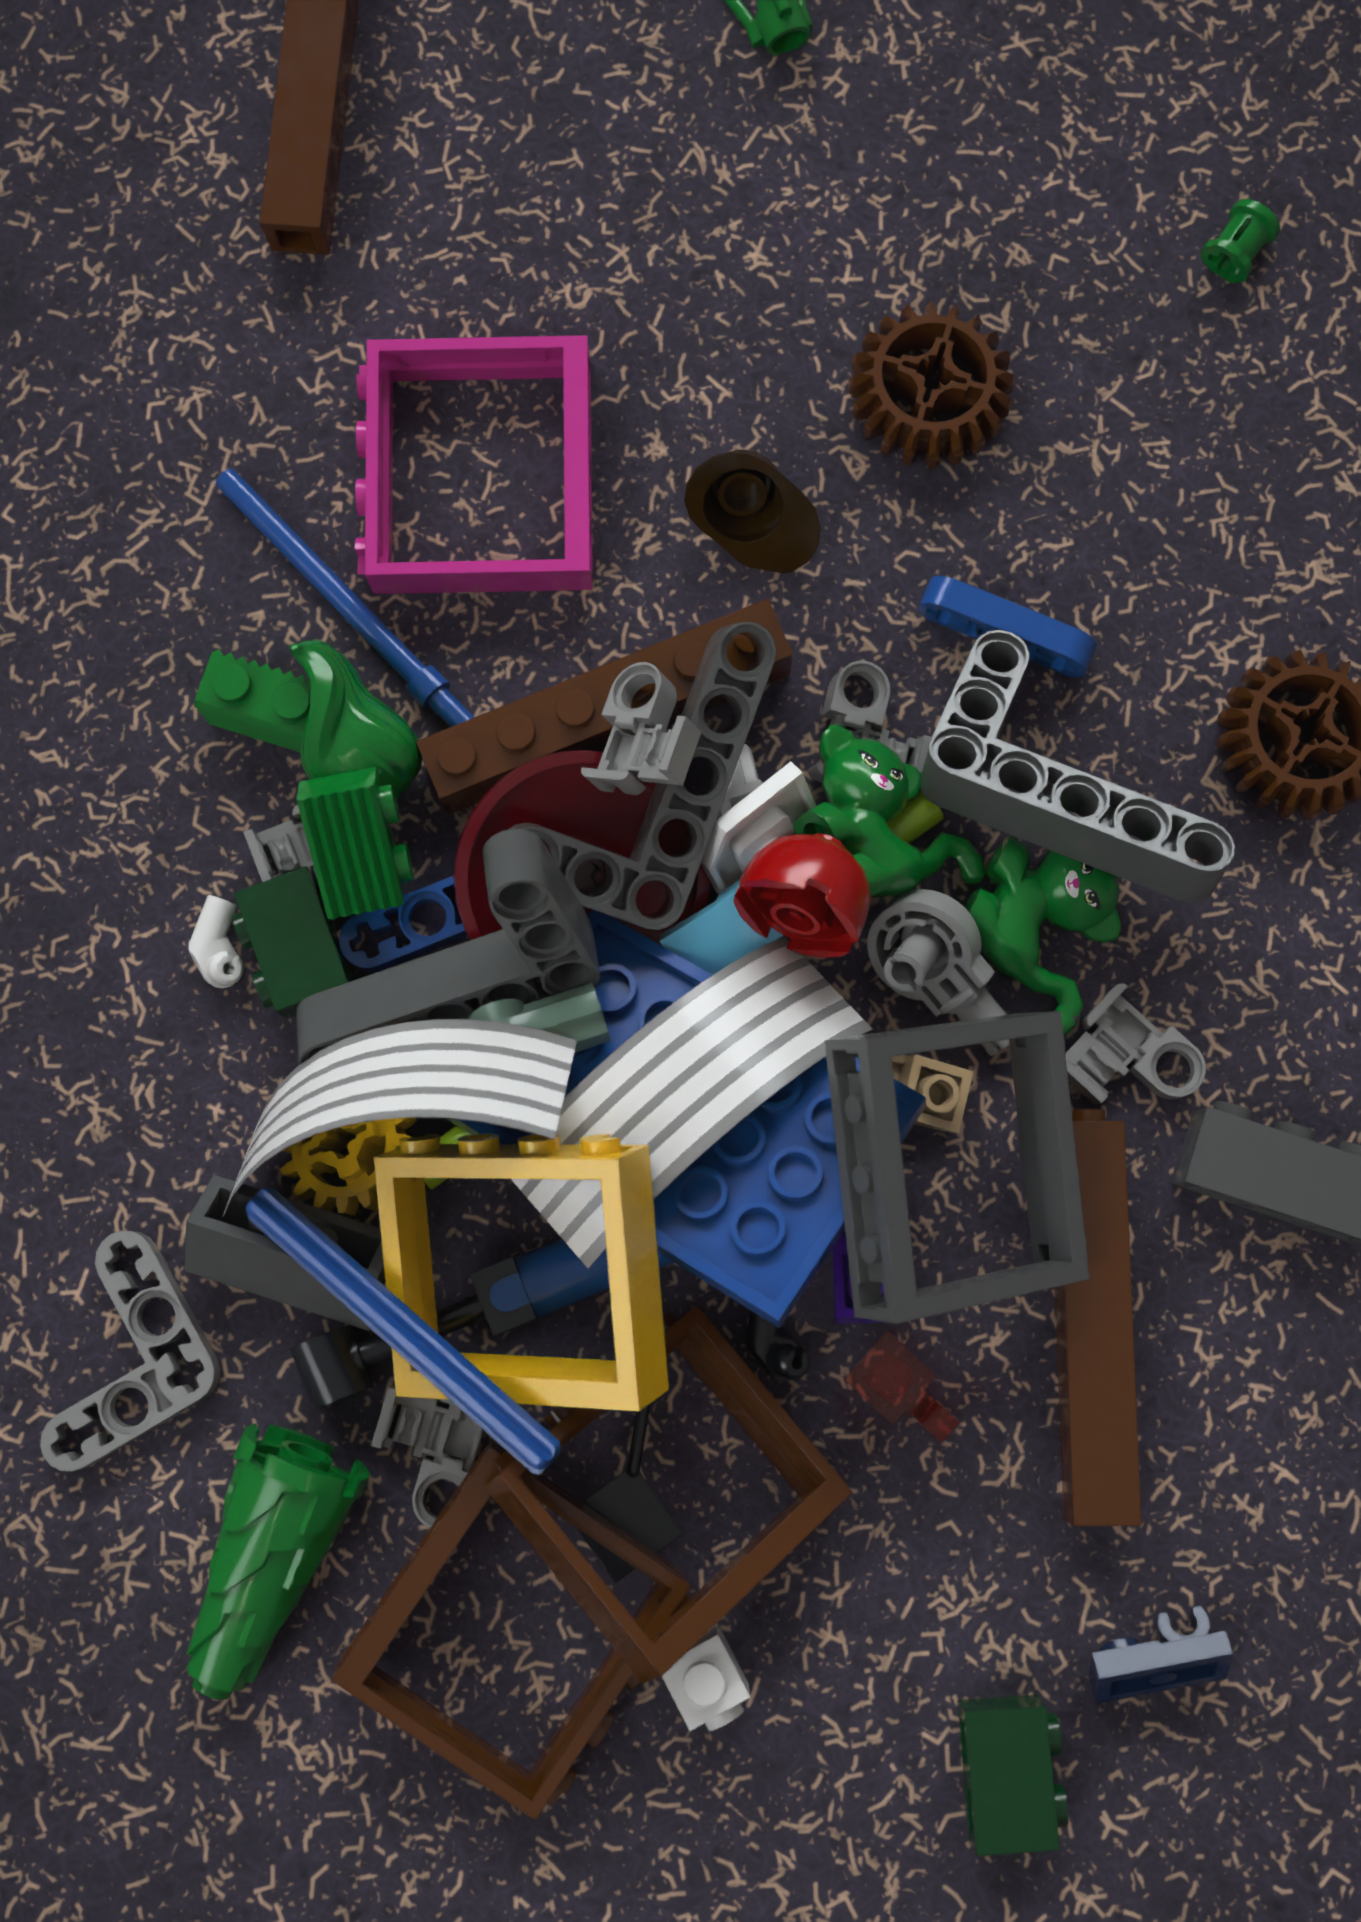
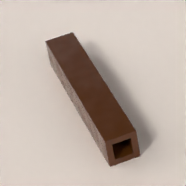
(308, 125)
(1098, 1342)

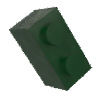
(290, 939)
(1010, 1775)

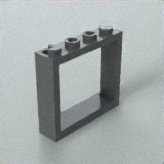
(874, 1172)

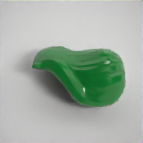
(349, 725)

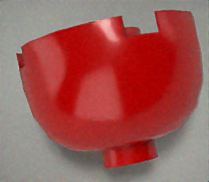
(807, 892)

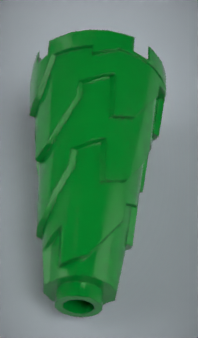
(273, 1536)

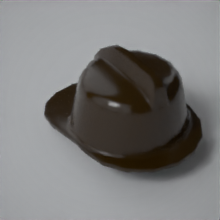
(753, 511)

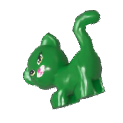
(865, 792)
(1055, 890)

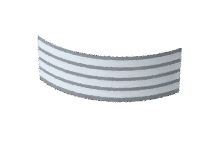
(419, 1070)
(694, 1077)

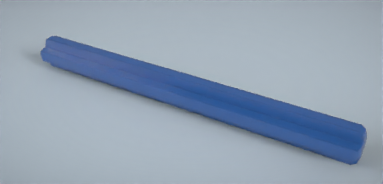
(404, 1331)

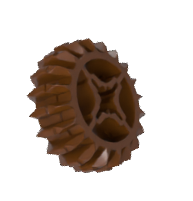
(945, 335)
(1281, 725)

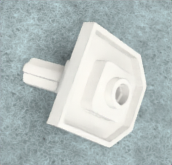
(753, 818)

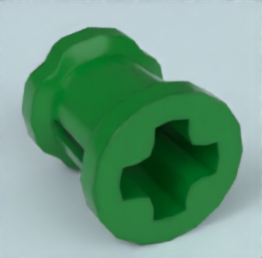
(1240, 240)

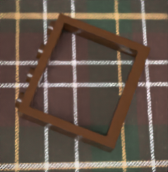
(773, 1432)
(590, 1714)

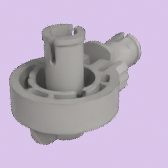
(936, 956)

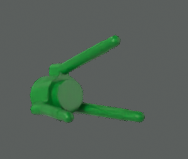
(777, 24)

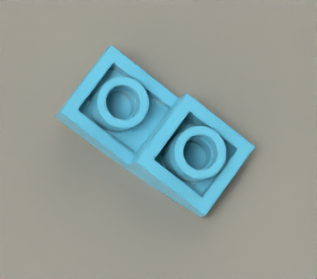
(715, 935)

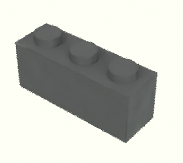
(1273, 1170)
(244, 1257)

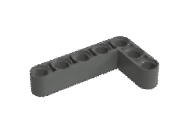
(1051, 788)
(669, 801)
(537, 954)

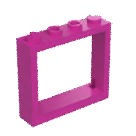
(473, 360)

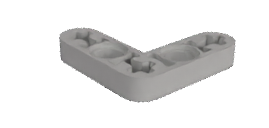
(153, 1377)

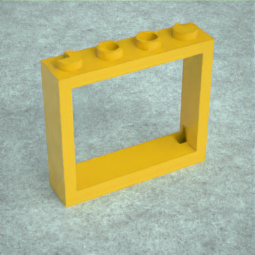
(632, 1257)

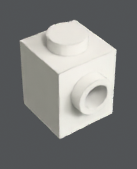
(708, 1683)

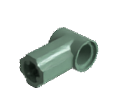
(568, 1014)

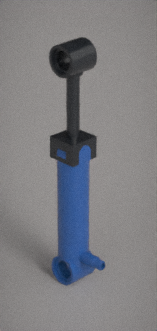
(507, 1296)

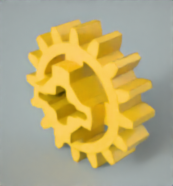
(323, 1154)

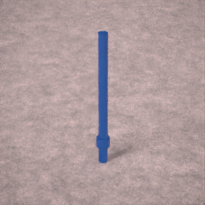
(424, 683)

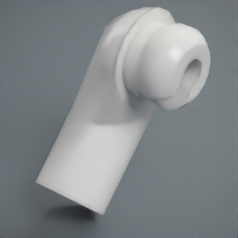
(210, 946)

